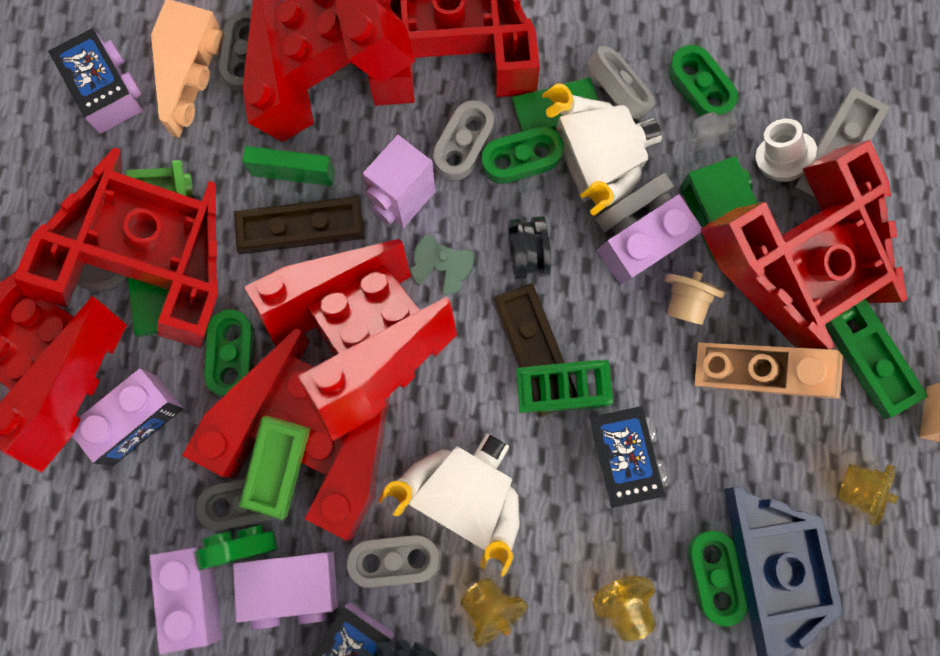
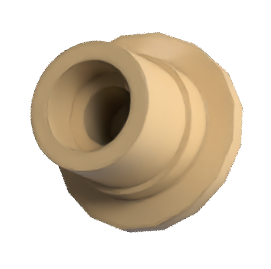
(691, 297)

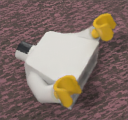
(601, 145)
(465, 496)

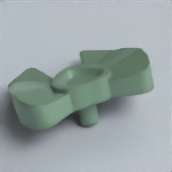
(455, 263)

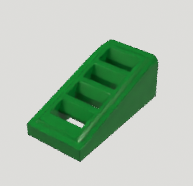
(603, 386)

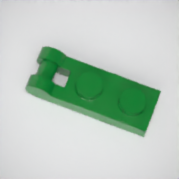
(876, 361)

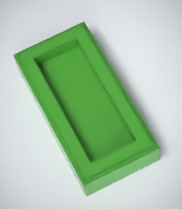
(274, 467)

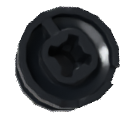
(524, 249)

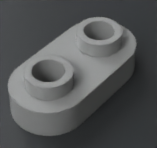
(620, 82)
(462, 142)
(622, 213)
(394, 561)

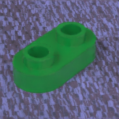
(706, 83)
(520, 153)
(226, 355)
(223, 550)
(717, 577)

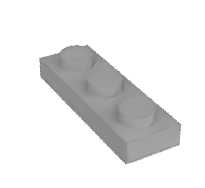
(852, 123)

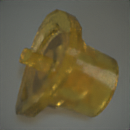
(868, 490)
(627, 606)
(491, 611)

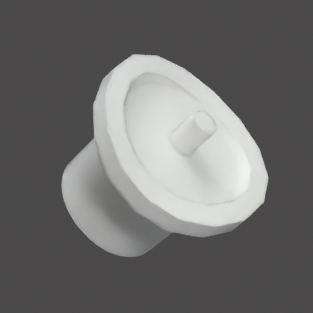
(785, 151)

